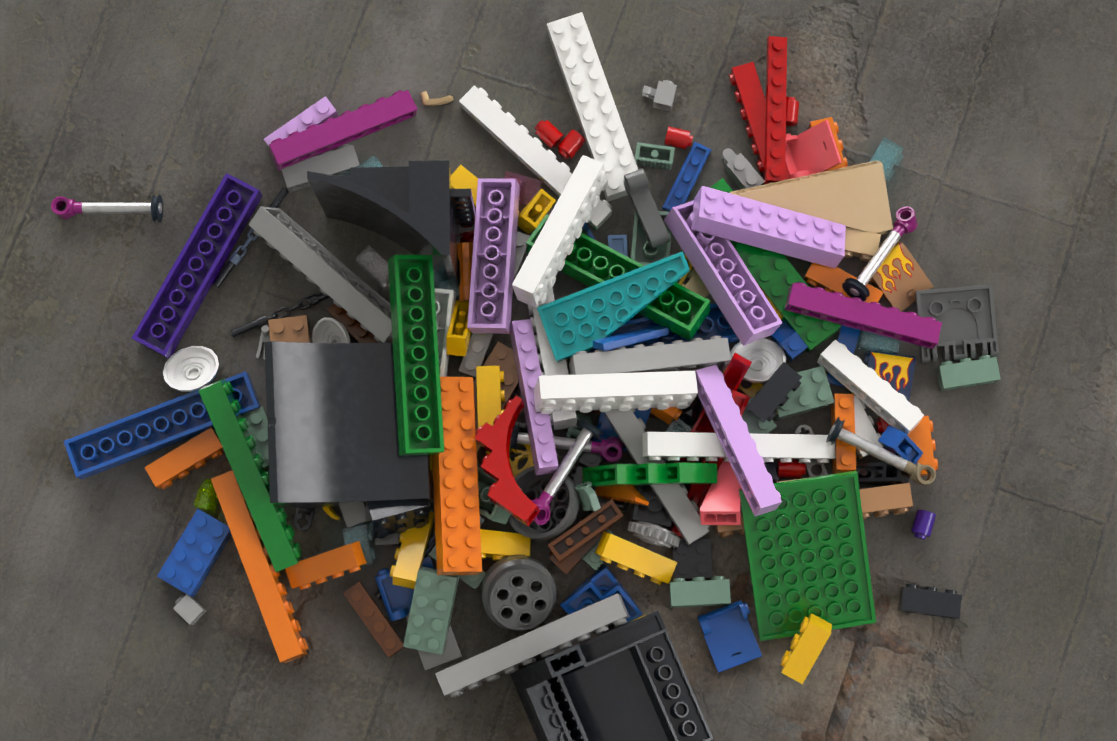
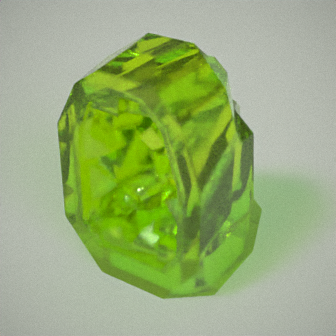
(206, 496)

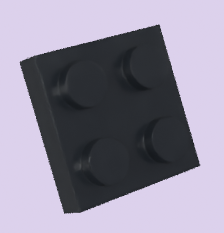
(693, 559)

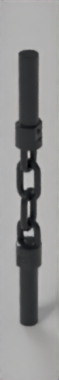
(261, 321)

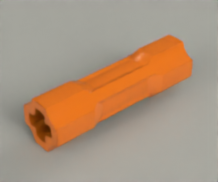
(465, 253)

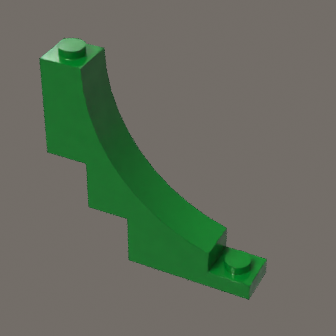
(651, 474)

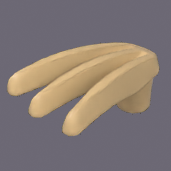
(434, 102)

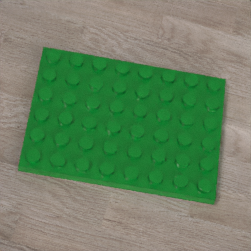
(809, 556)

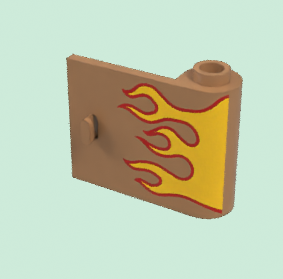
(900, 275)

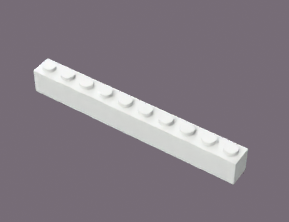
(524, 147)
(707, 445)

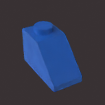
(789, 341)
(900, 444)

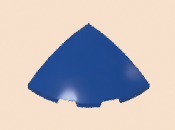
(597, 588)

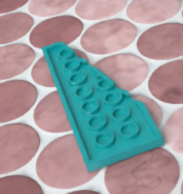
(603, 308)

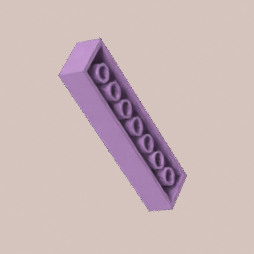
(768, 227)
(493, 256)
(725, 277)

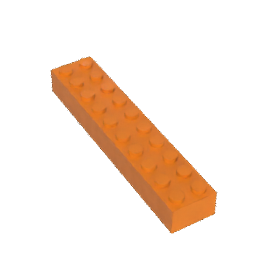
(457, 483)
(260, 571)

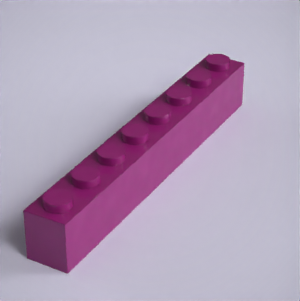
(342, 130)
(863, 315)

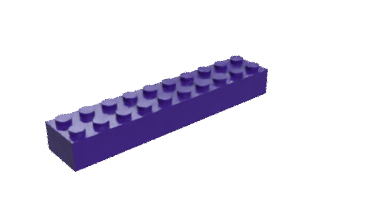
(197, 266)

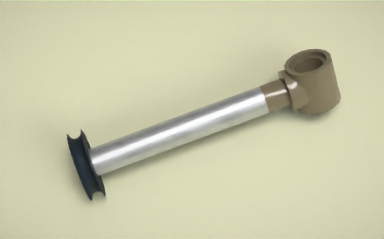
(860, 443)

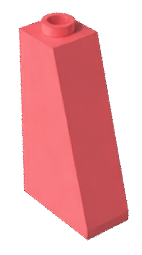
(722, 501)

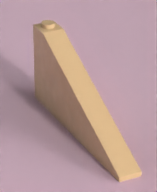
(844, 195)

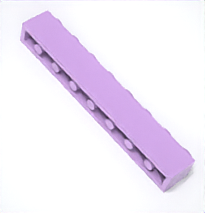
(528, 371)
(736, 441)

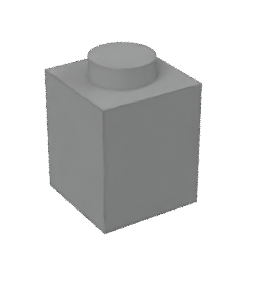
(189, 609)

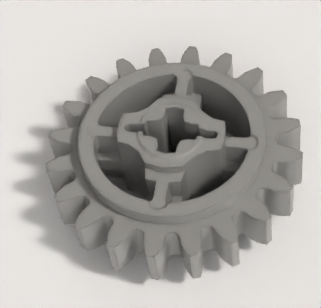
(653, 534)

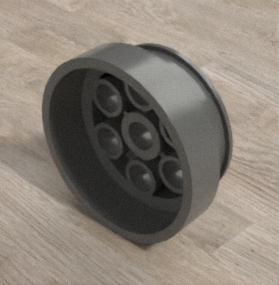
(536, 484)
(500, 577)

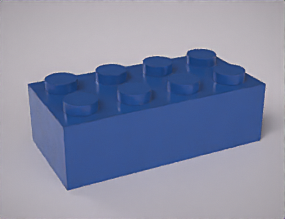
(195, 553)

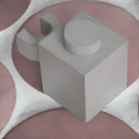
(662, 96)

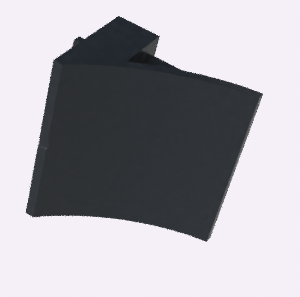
(404, 205)
(336, 426)
(613, 689)

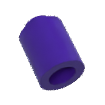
(923, 524)

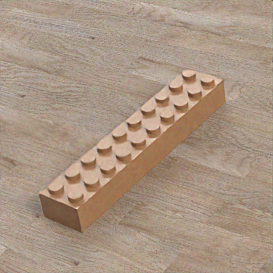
(873, 501)

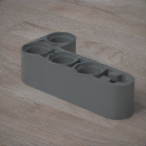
(645, 208)

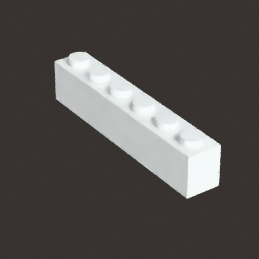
(870, 387)

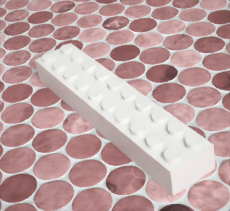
(592, 100)

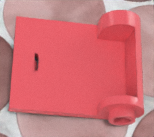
(811, 151)

